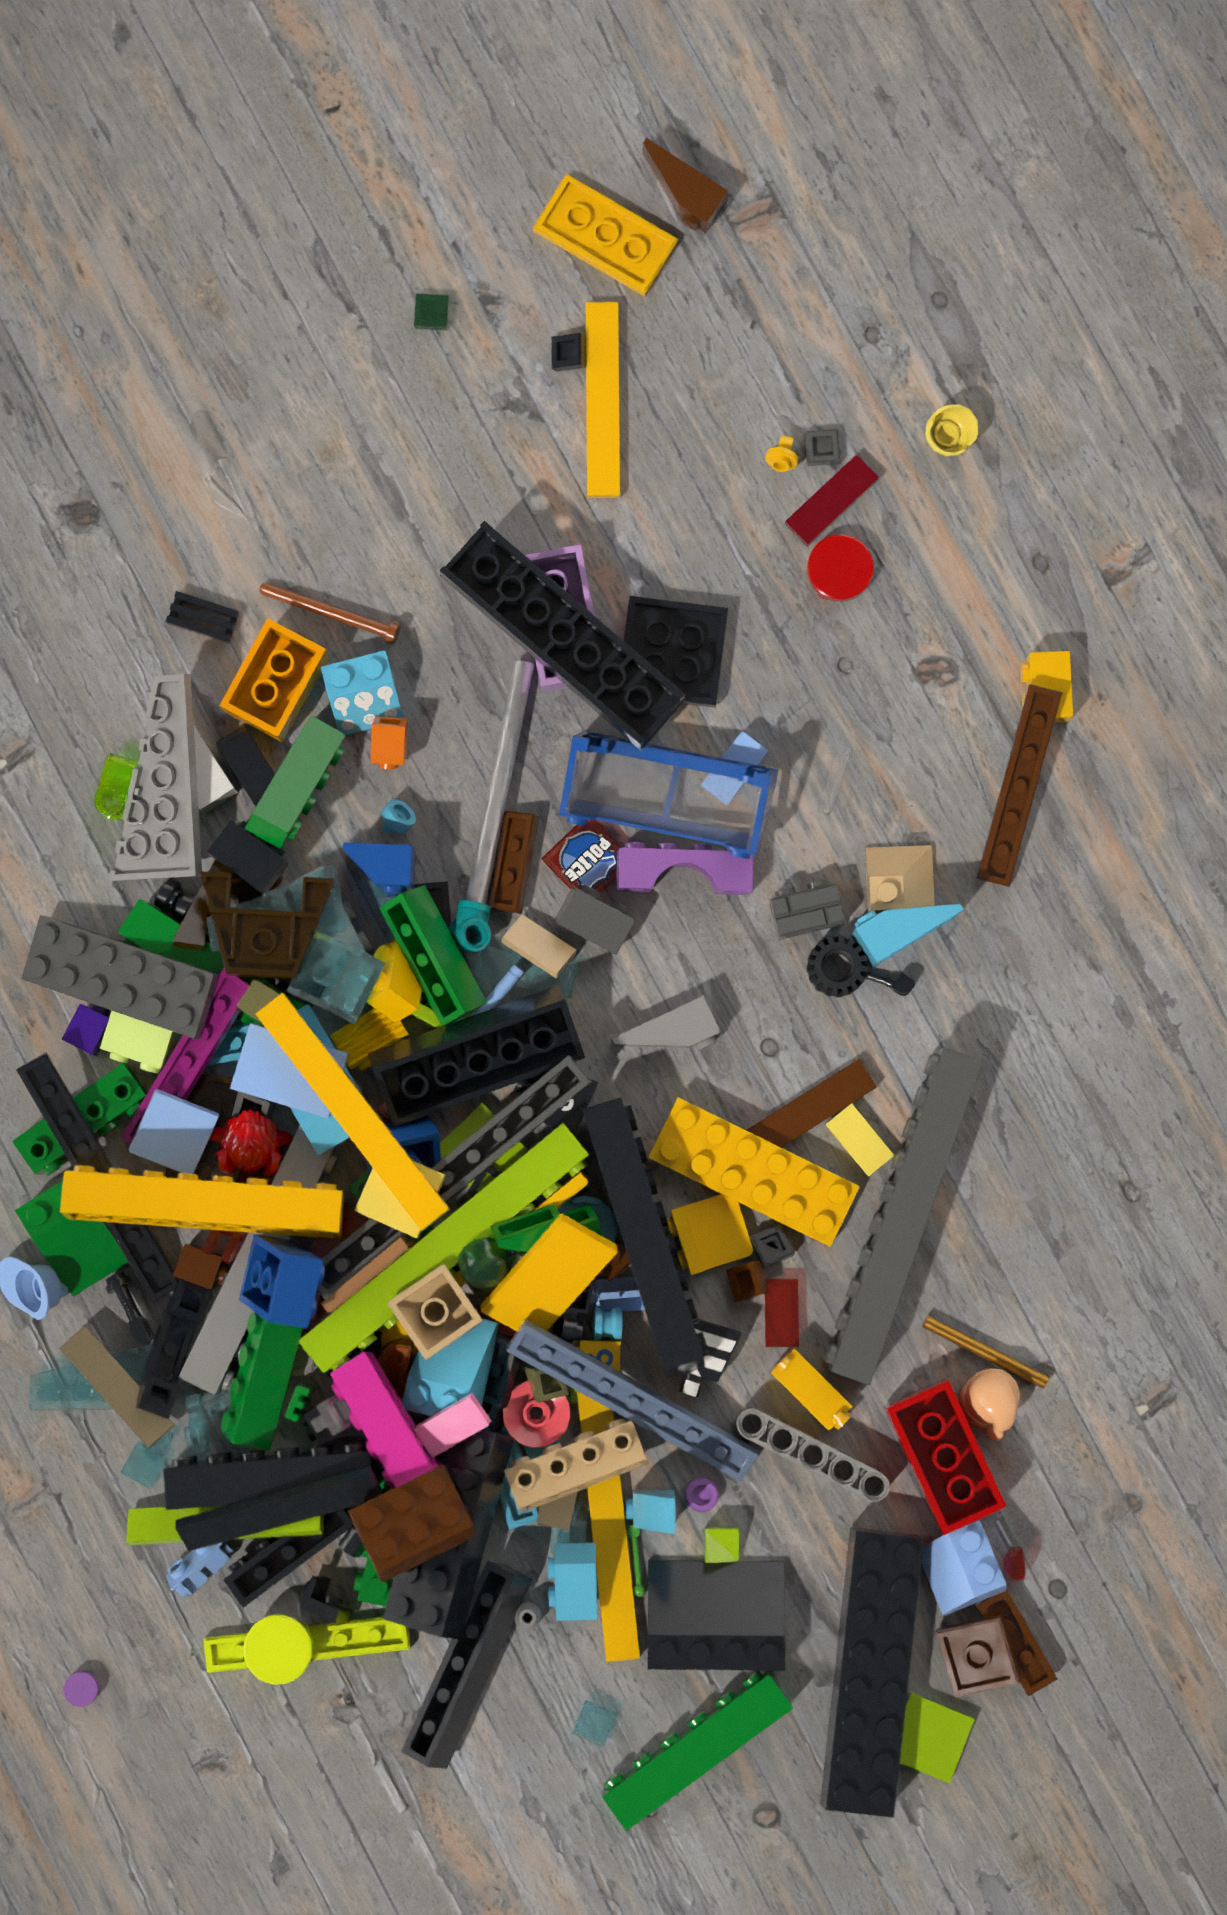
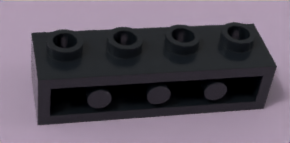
(281, 1557)

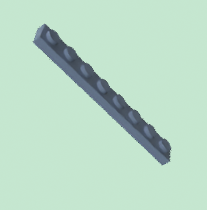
(632, 1400)

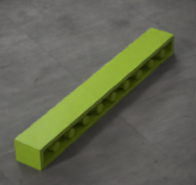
(500, 1200)

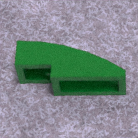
(524, 1230)

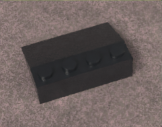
(716, 1615)

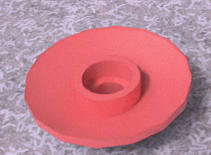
(532, 1431)

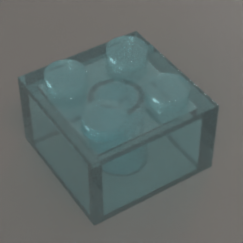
(336, 977)

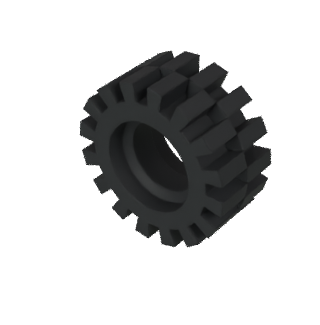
(851, 951)

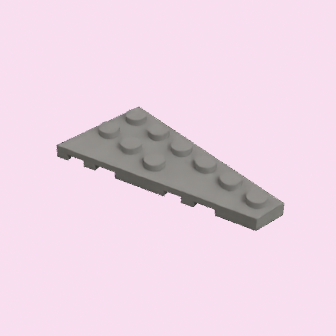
(162, 798)

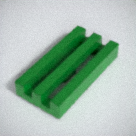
(299, 1401)

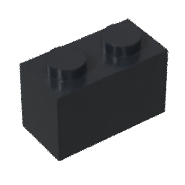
(248, 857)

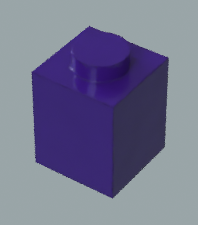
(87, 1028)

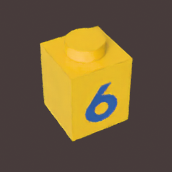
(603, 1350)

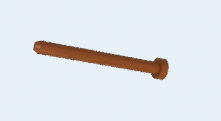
(390, 631)

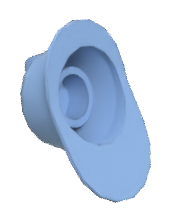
(31, 1286)

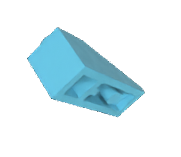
(652, 1510)

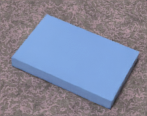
(271, 1075)

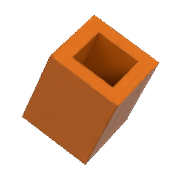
(389, 742)

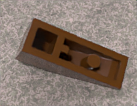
(691, 193)

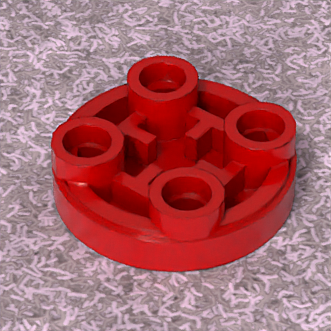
(840, 568)

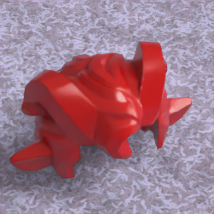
(250, 1144)

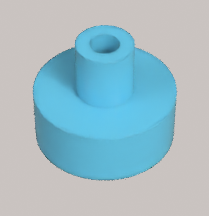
(397, 817)

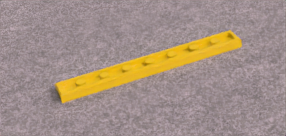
(352, 1111)
(611, 1548)

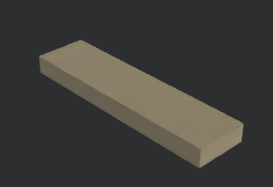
(114, 1385)

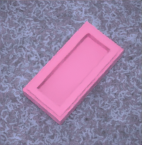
(452, 1425)

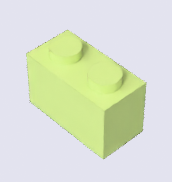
(139, 1041)

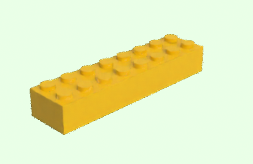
(202, 1204)

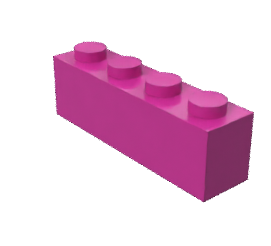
(382, 1418)

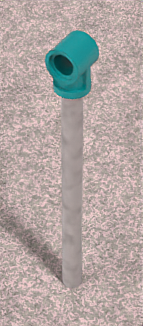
(473, 912)

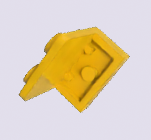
(710, 1233)

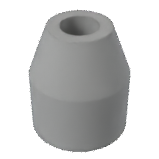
(532, 1608)

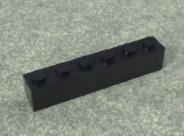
(466, 1666)

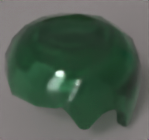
(484, 1263)

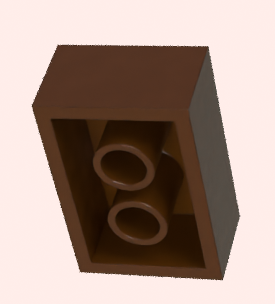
(412, 1523)

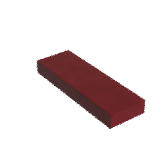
(832, 500)

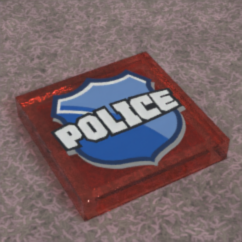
(585, 857)

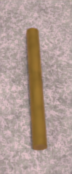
(985, 1351)

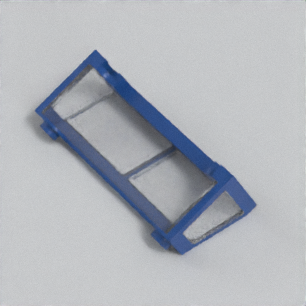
(668, 792)

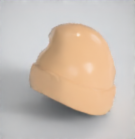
(990, 1401)

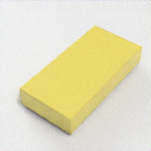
(859, 1140)

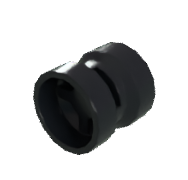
(174, 899)

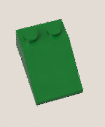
(75, 1249)

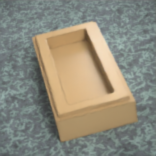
(539, 946)

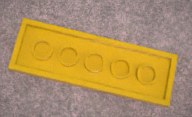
(754, 1172)

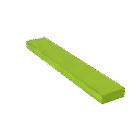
(158, 1525)

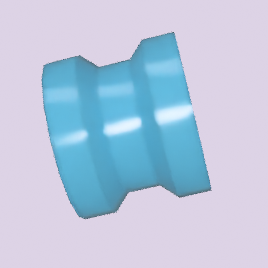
(607, 1323)

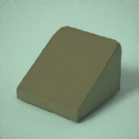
(257, 997)
(544, 1386)

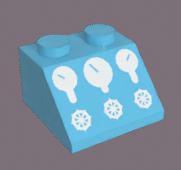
(360, 691)

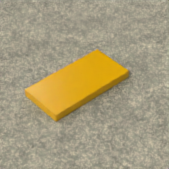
(605, 235)
(549, 1275)

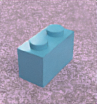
(574, 1581)

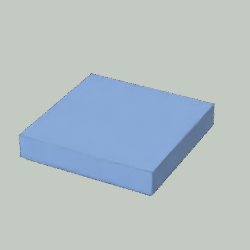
(173, 1132)

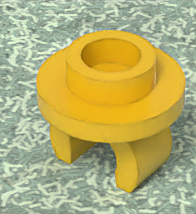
(781, 457)

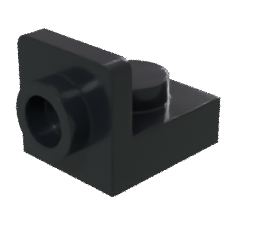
(322, 1604)

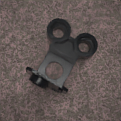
(567, 1324)

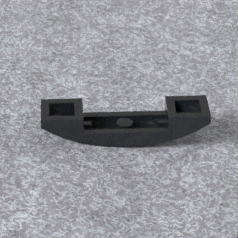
(170, 1348)

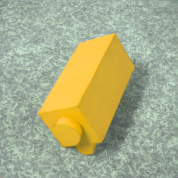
(812, 1390)

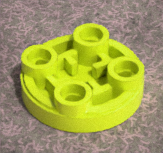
(278, 1649)

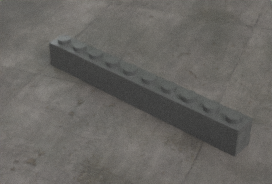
(463, 1165)

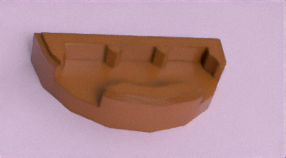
(396, 1363)

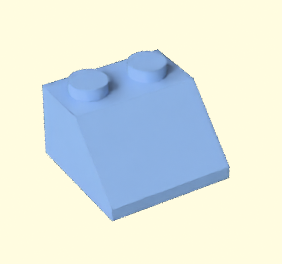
(962, 1568)

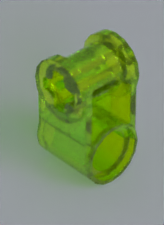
(114, 784)

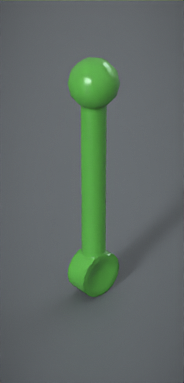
(639, 1589)

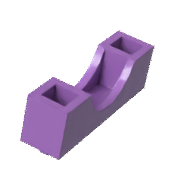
(641, 867)

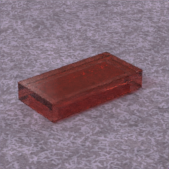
(781, 1313)

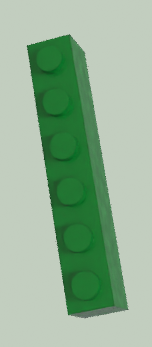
(155, 931)
(696, 1749)

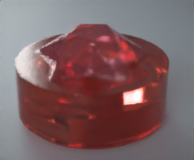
(1014, 1563)

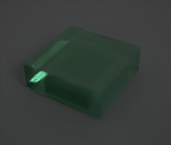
(431, 312)

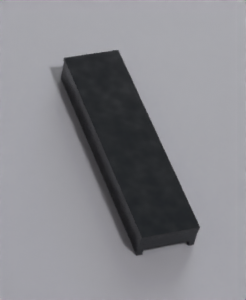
(563, 636)

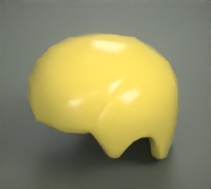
(951, 430)

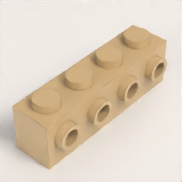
(575, 1466)

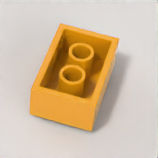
(274, 680)

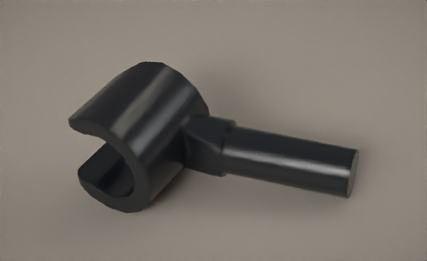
(901, 985)

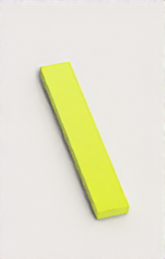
(328, 1639)

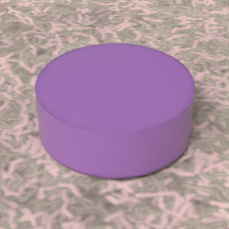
(701, 1494)
(81, 1688)

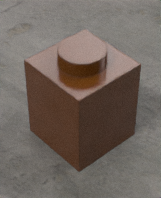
(200, 1267)

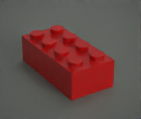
(944, 1456)

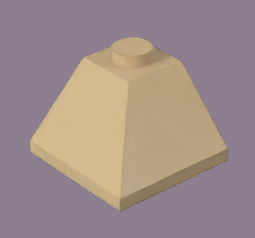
(899, 877)
(435, 1312)

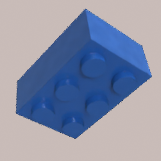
(281, 1281)

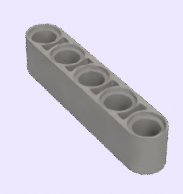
(829, 1454)

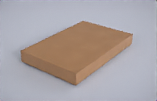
(367, 1274)

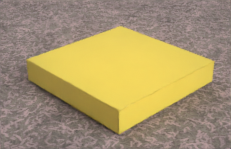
(382, 1205)

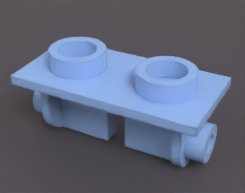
(618, 1293)
(187, 1573)

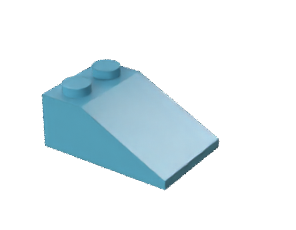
(896, 929)
(452, 1372)

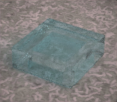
(594, 1723)

